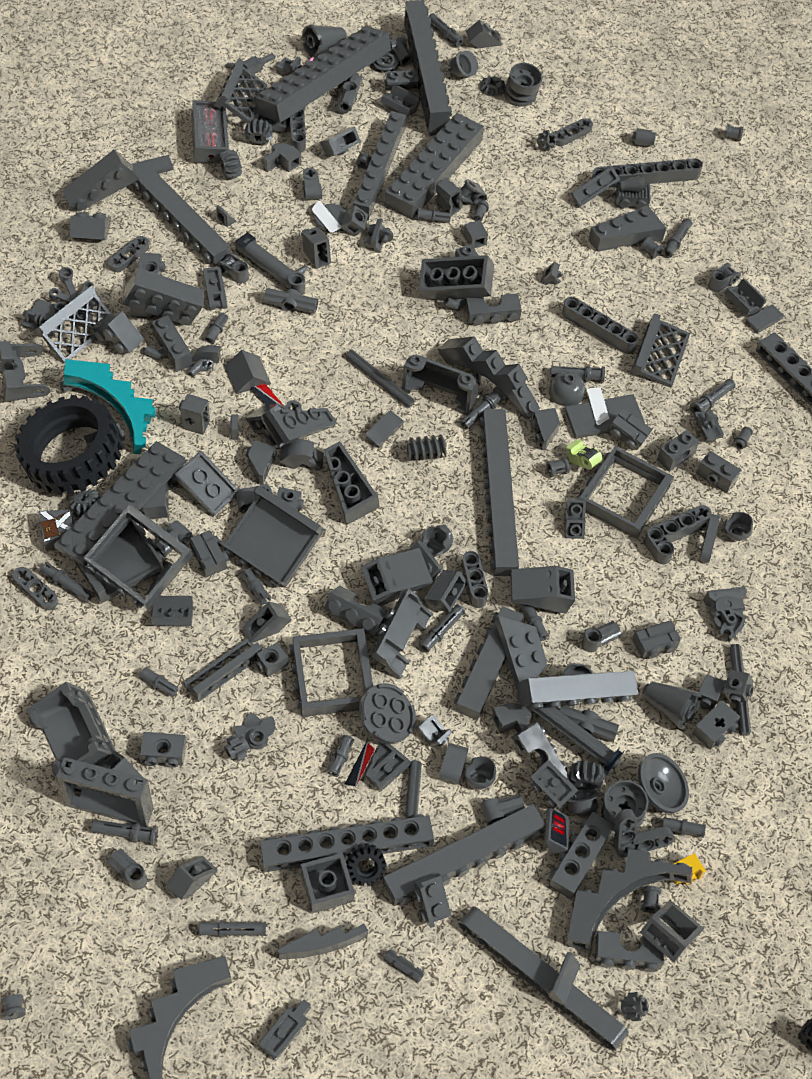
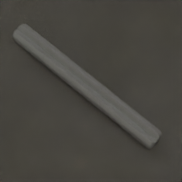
(380, 378)
(742, 708)

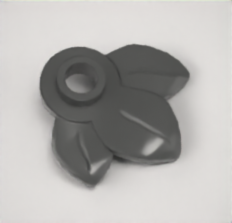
(256, 728)

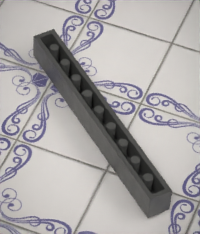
(500, 492)

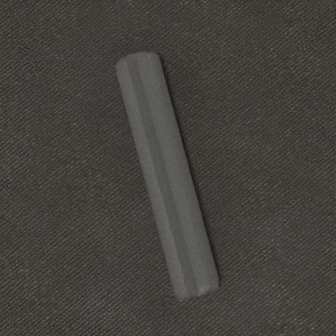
(413, 789)

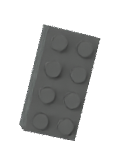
(456, 277)
(163, 296)

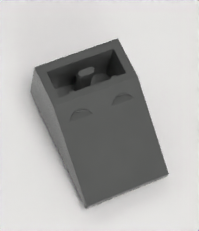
(394, 574)
(544, 587)

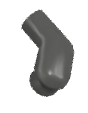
(157, 354)

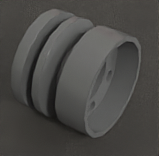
(523, 84)
(625, 795)

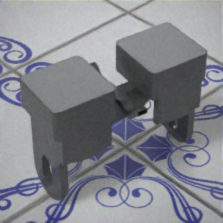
(14, 371)

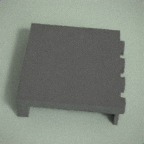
(273, 538)
(128, 558)

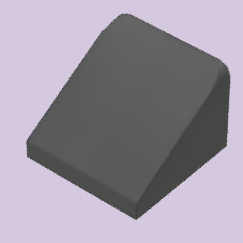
(224, 216)

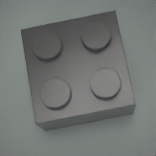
(327, 883)

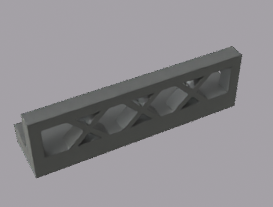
(224, 672)

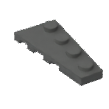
(300, 423)

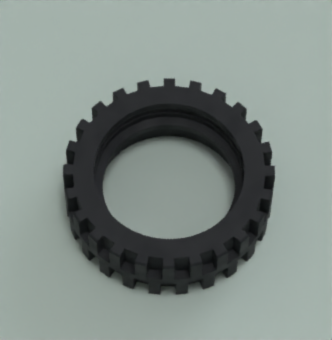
(81, 470)

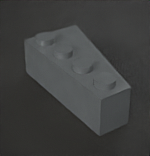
(100, 181)
(627, 230)

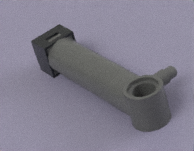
(247, 247)

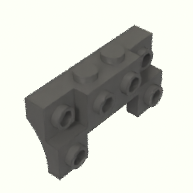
(397, 630)

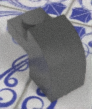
(282, 155)
(301, 452)
(511, 716)

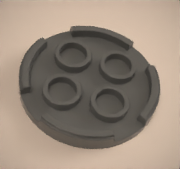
(387, 713)

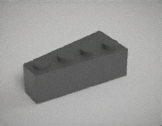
(351, 486)

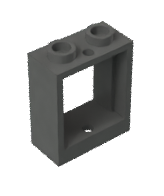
(673, 944)

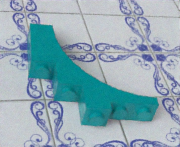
(99, 380)

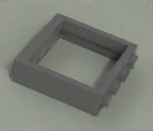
(638, 466)
(111, 534)
(329, 638)
(107, 781)

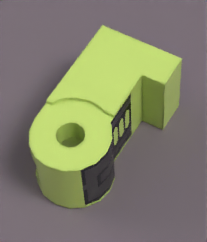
(583, 455)

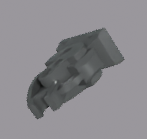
(727, 610)

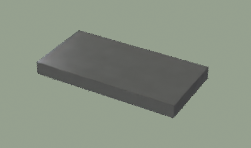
(583, 420)

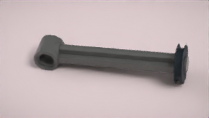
(578, 735)

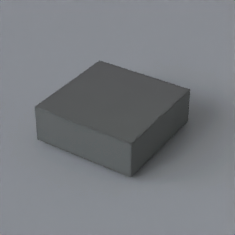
(234, 427)

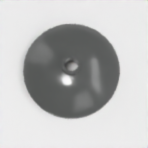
(663, 783)

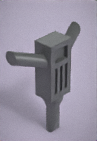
(254, 64)

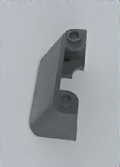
(422, 371)
(72, 726)

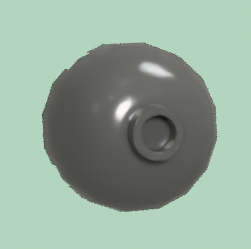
(567, 388)

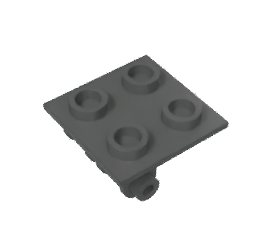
(38, 315)

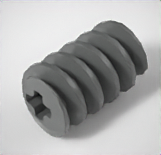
(426, 447)

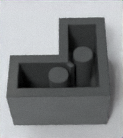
(118, 330)
(261, 424)

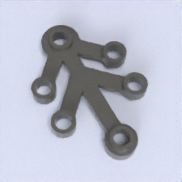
(68, 272)

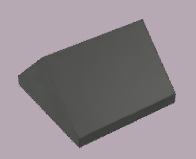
(246, 371)

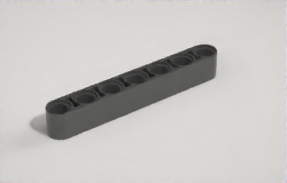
(657, 171)

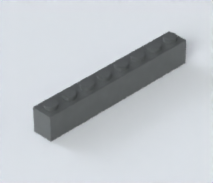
(380, 162)
(182, 216)
(467, 853)

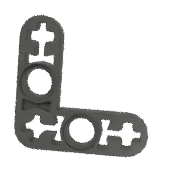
(654, 838)

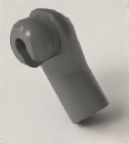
(455, 304)
(200, 365)

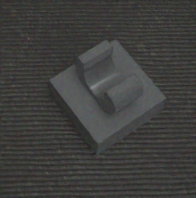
(551, 274)

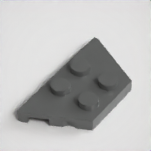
(521, 649)

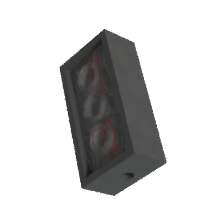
(208, 131)

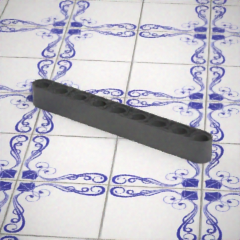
(540, 974)

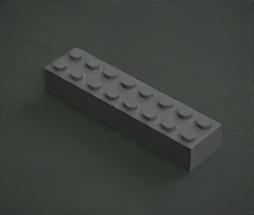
(434, 163)

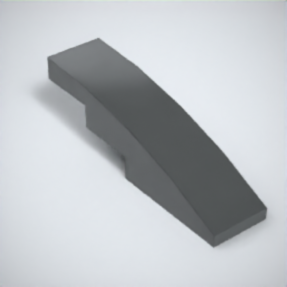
(314, 944)

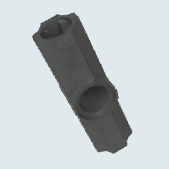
(349, 93)
(290, 300)
(592, 723)

